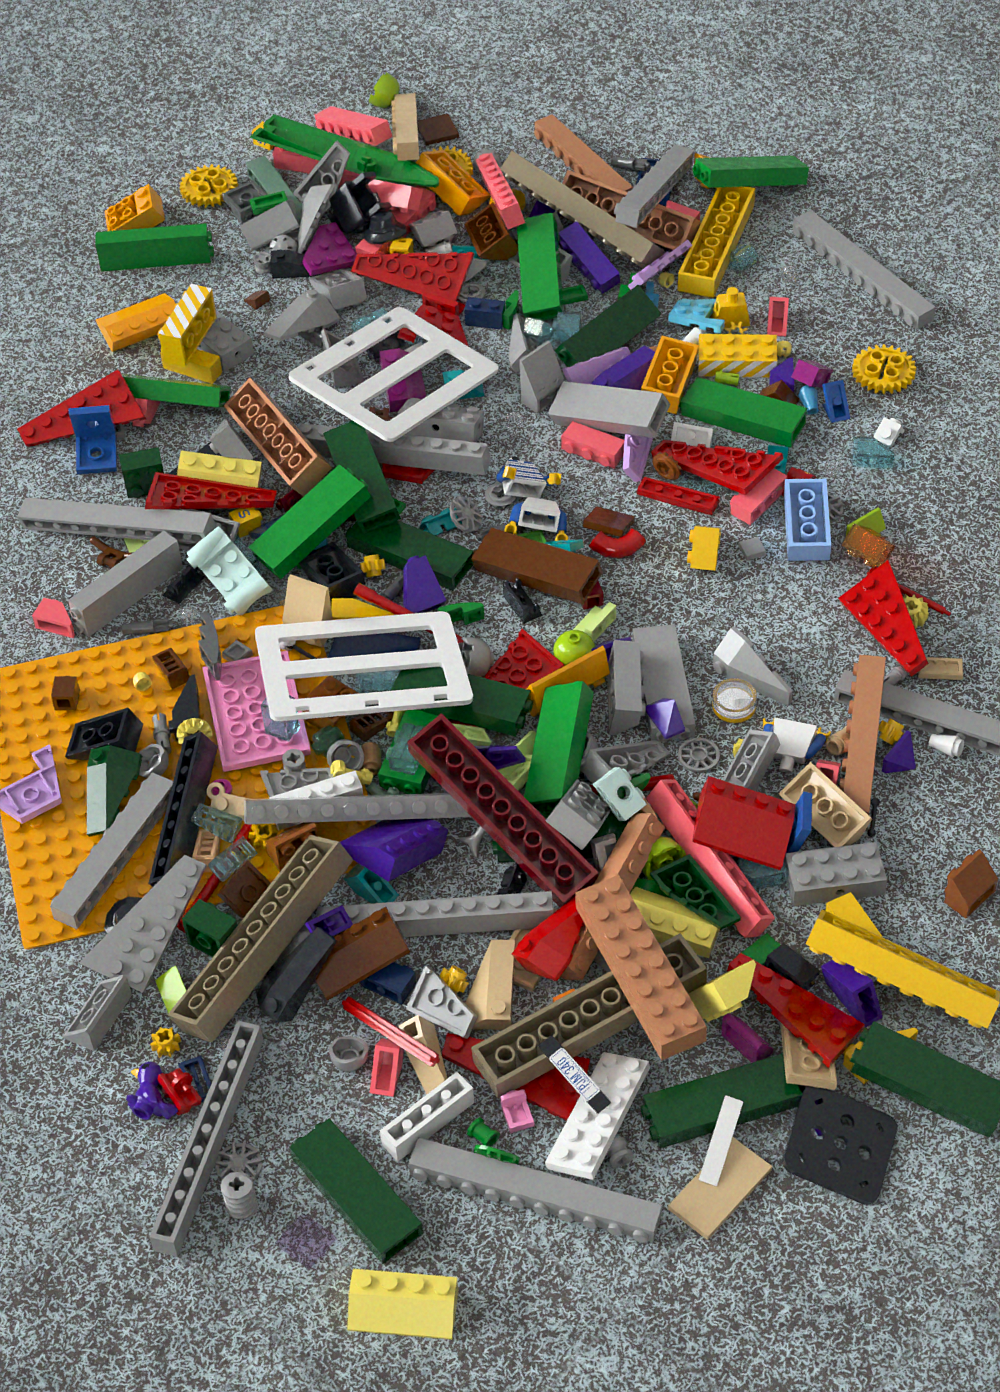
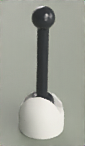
(289, 645)

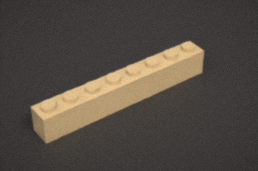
(405, 127)

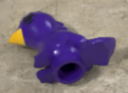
(148, 1098)

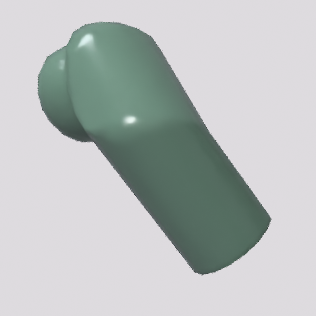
(374, 789)

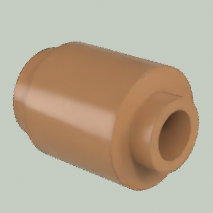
(372, 757)

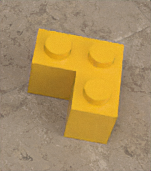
(704, 548)

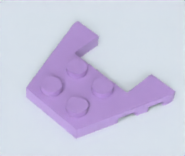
(34, 792)

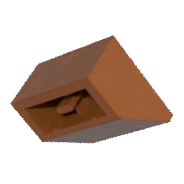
(328, 687)
(284, 845)
(970, 884)

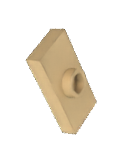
(942, 669)

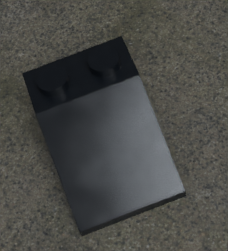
(333, 569)
(114, 729)

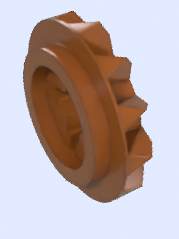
(666, 466)

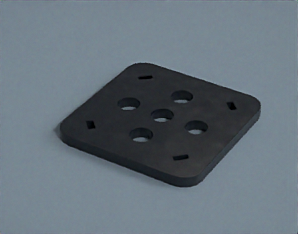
(818, 1152)

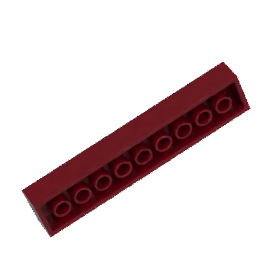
(501, 810)

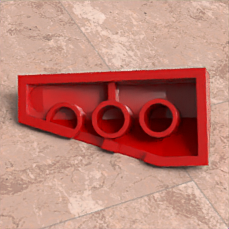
(549, 945)

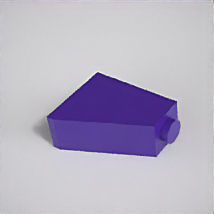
(420, 586)
(854, 991)

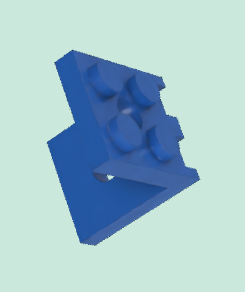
(93, 433)
(802, 822)

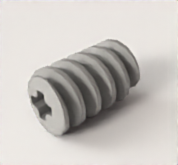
(239, 1195)

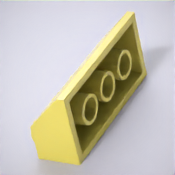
(220, 468)
(669, 918)
(724, 992)
(402, 1303)

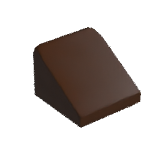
(258, 299)

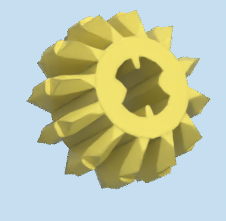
(917, 609)

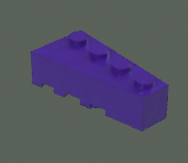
(588, 258)

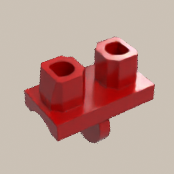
(180, 1090)

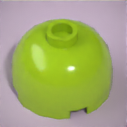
(385, 91)
(572, 646)
(663, 852)

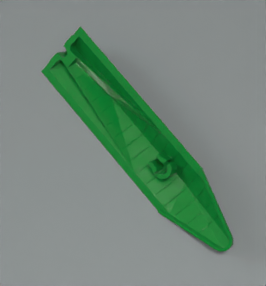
(363, 157)

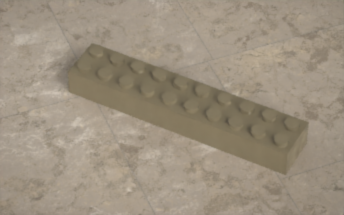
(581, 210)
(260, 938)
(575, 1021)

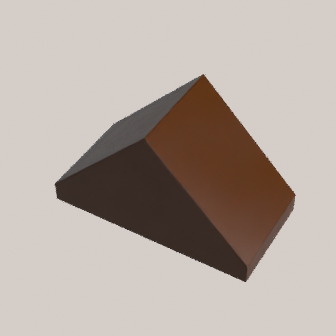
(780, 391)

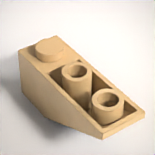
(425, 1033)

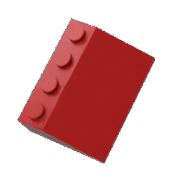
(743, 822)

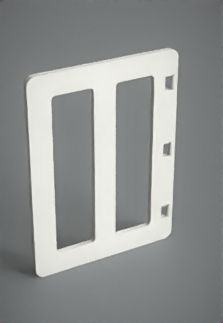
(351, 402)
(277, 671)

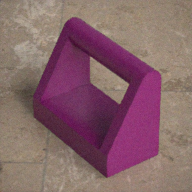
(744, 1038)

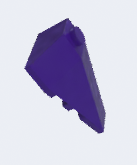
(628, 372)
(502, 756)

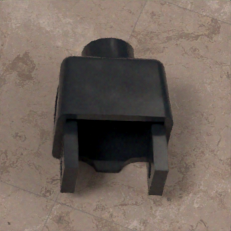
(356, 204)

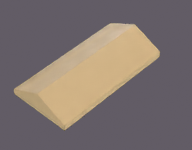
(832, 810)

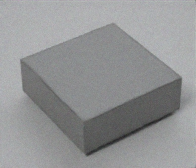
(752, 548)
(236, 651)

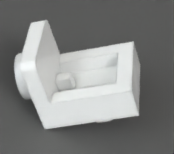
(888, 431)

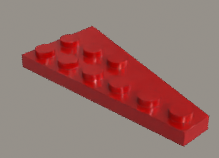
(417, 272)
(56, 423)
(722, 465)
(192, 493)
(884, 614)
(522, 664)
(803, 1013)
(547, 1091)

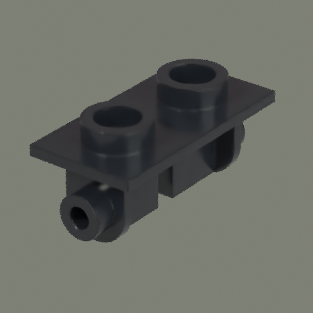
(183, 585)
(513, 879)

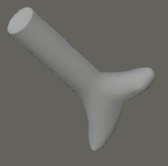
(474, 841)

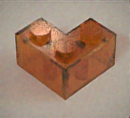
(868, 545)

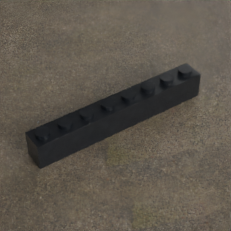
(187, 791)

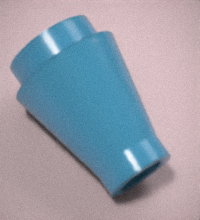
(809, 398)

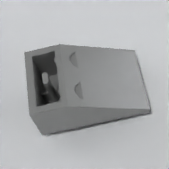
(540, 378)
(579, 814)

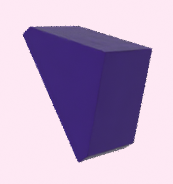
(783, 372)
(332, 922)

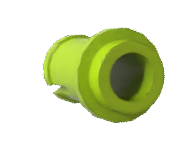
(726, 378)

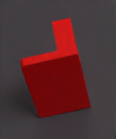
(442, 303)

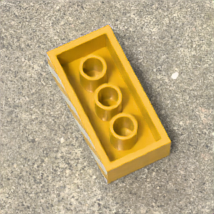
(187, 325)
(737, 354)

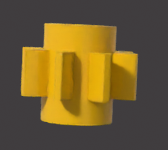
(741, 330)
(372, 565)
(890, 731)
(261, 829)
(455, 978)
(165, 1042)

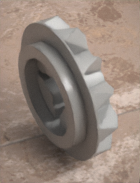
(476, 289)
(492, 494)

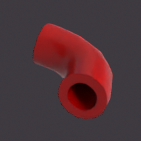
(617, 547)

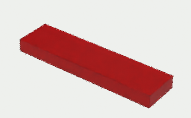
(678, 495)

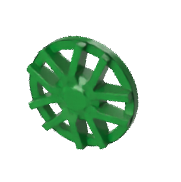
(496, 1154)

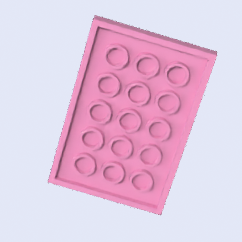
(239, 719)

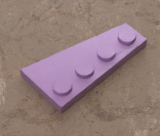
(658, 265)
(589, 370)
(635, 455)

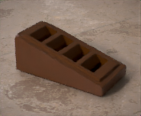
(173, 669)
(368, 732)

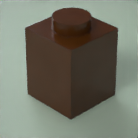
(65, 693)

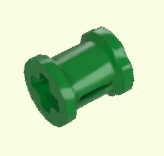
(483, 1133)

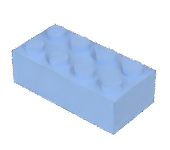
(807, 519)

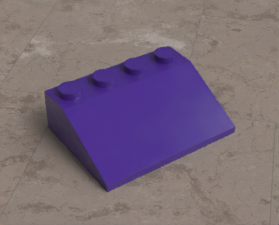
(396, 845)

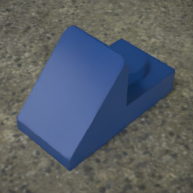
(836, 401)

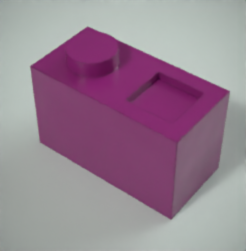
(811, 373)

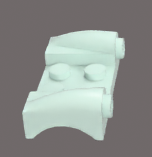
(228, 571)

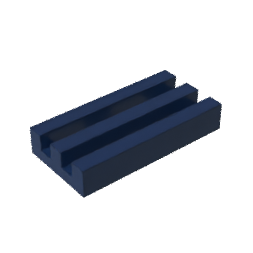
(190, 1063)

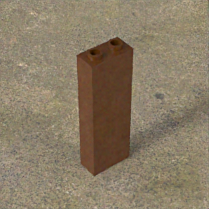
(537, 565)

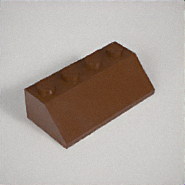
(491, 235)
(361, 952)

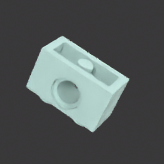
(607, 788)

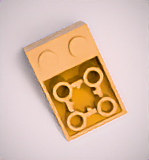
(136, 211)

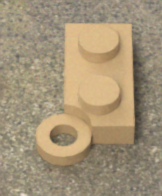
(226, 802)

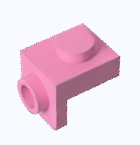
(516, 1111)

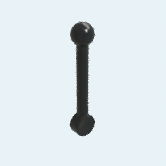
(874, 802)

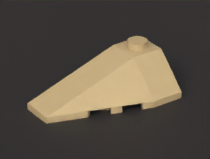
(493, 987)

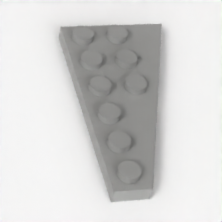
(145, 931)

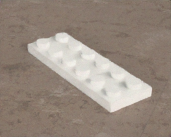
(590, 1134)

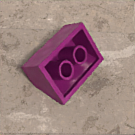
(407, 388)

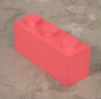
(592, 444)
(759, 499)

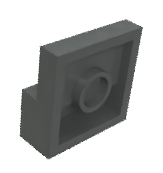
(239, 200)

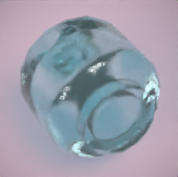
(743, 257)

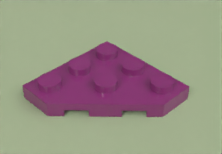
(328, 251)

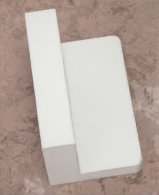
(692, 434)

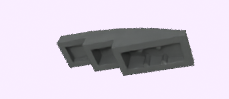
(210, 646)

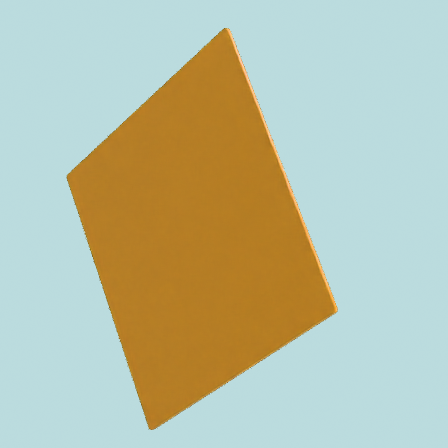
(53, 844)

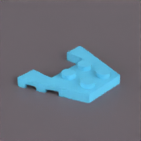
(697, 313)

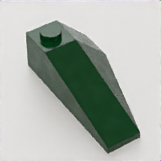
(108, 779)
(693, 889)

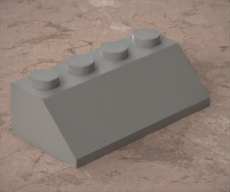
(625, 686)

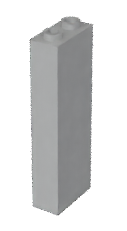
(610, 409)
(125, 584)
(664, 675)

